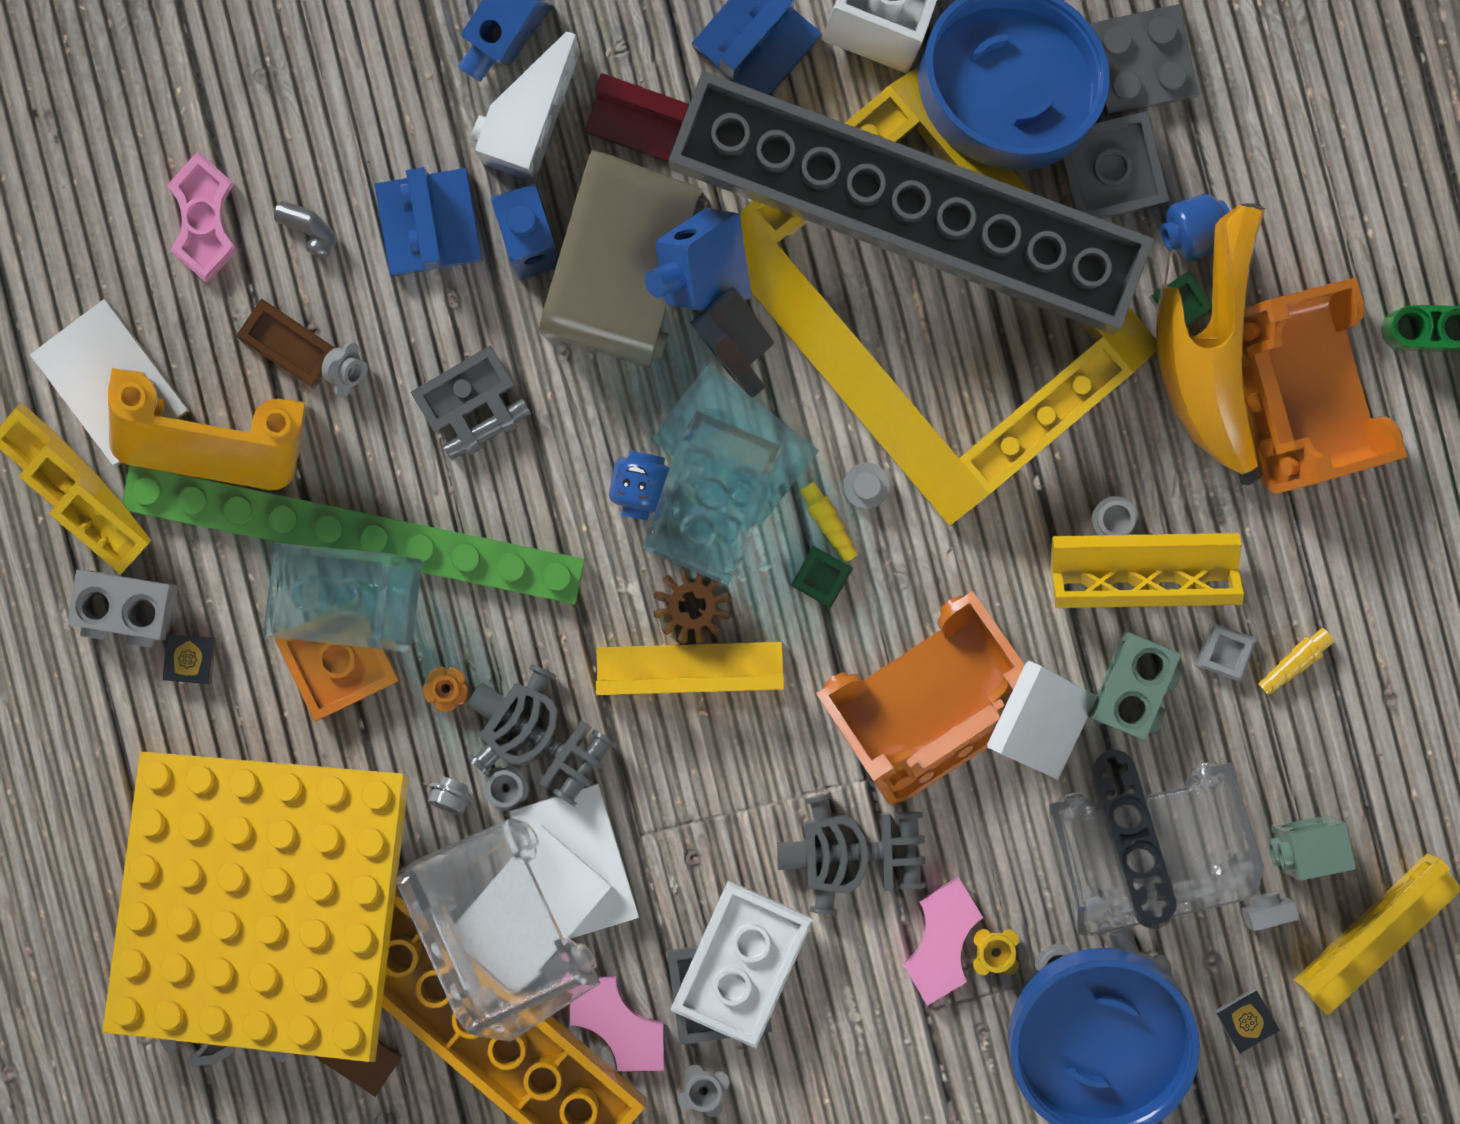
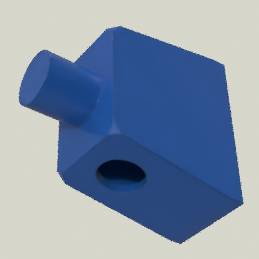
(518, 23)
(526, 231)
(700, 261)

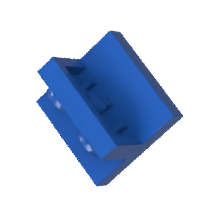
(757, 42)
(428, 221)

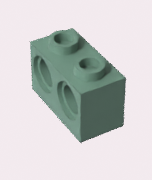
(1124, 681)
(1312, 848)

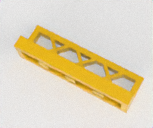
(1144, 564)
(689, 668)
(1378, 933)

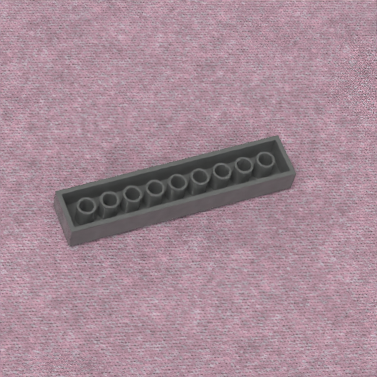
(910, 203)

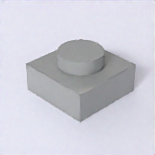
(1269, 911)

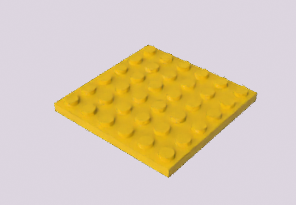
(257, 905)

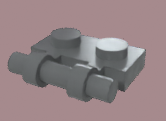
(464, 390)

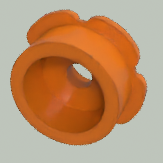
(458, 690)

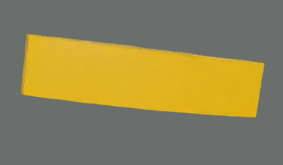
(76, 492)

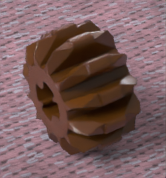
(684, 619)

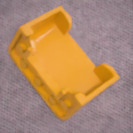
(255, 458)

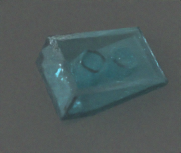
(343, 597)

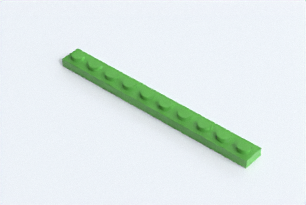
(321, 525)

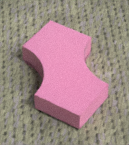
(203, 236)
(937, 961)
(632, 1038)

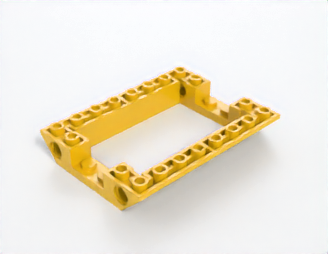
(945, 480)

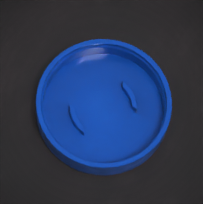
(1013, 80)
(1103, 1040)

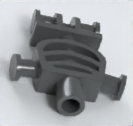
(500, 711)
(807, 854)

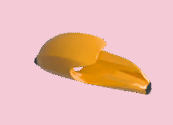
(1206, 369)

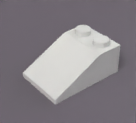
(880, 29)
(525, 114)

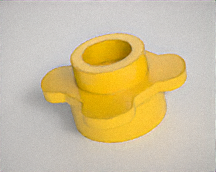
(986, 942)

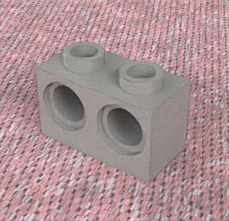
(123, 596)

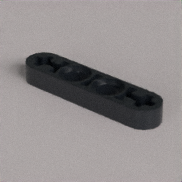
(1139, 837)

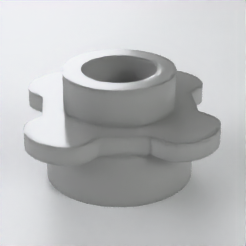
(344, 368)
(707, 1103)

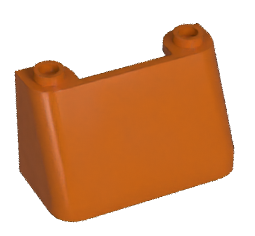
(1307, 391)
(928, 704)

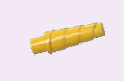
(827, 519)
(1298, 660)

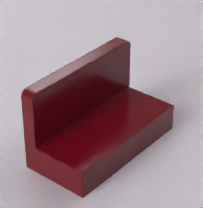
(636, 117)

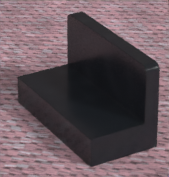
(734, 338)

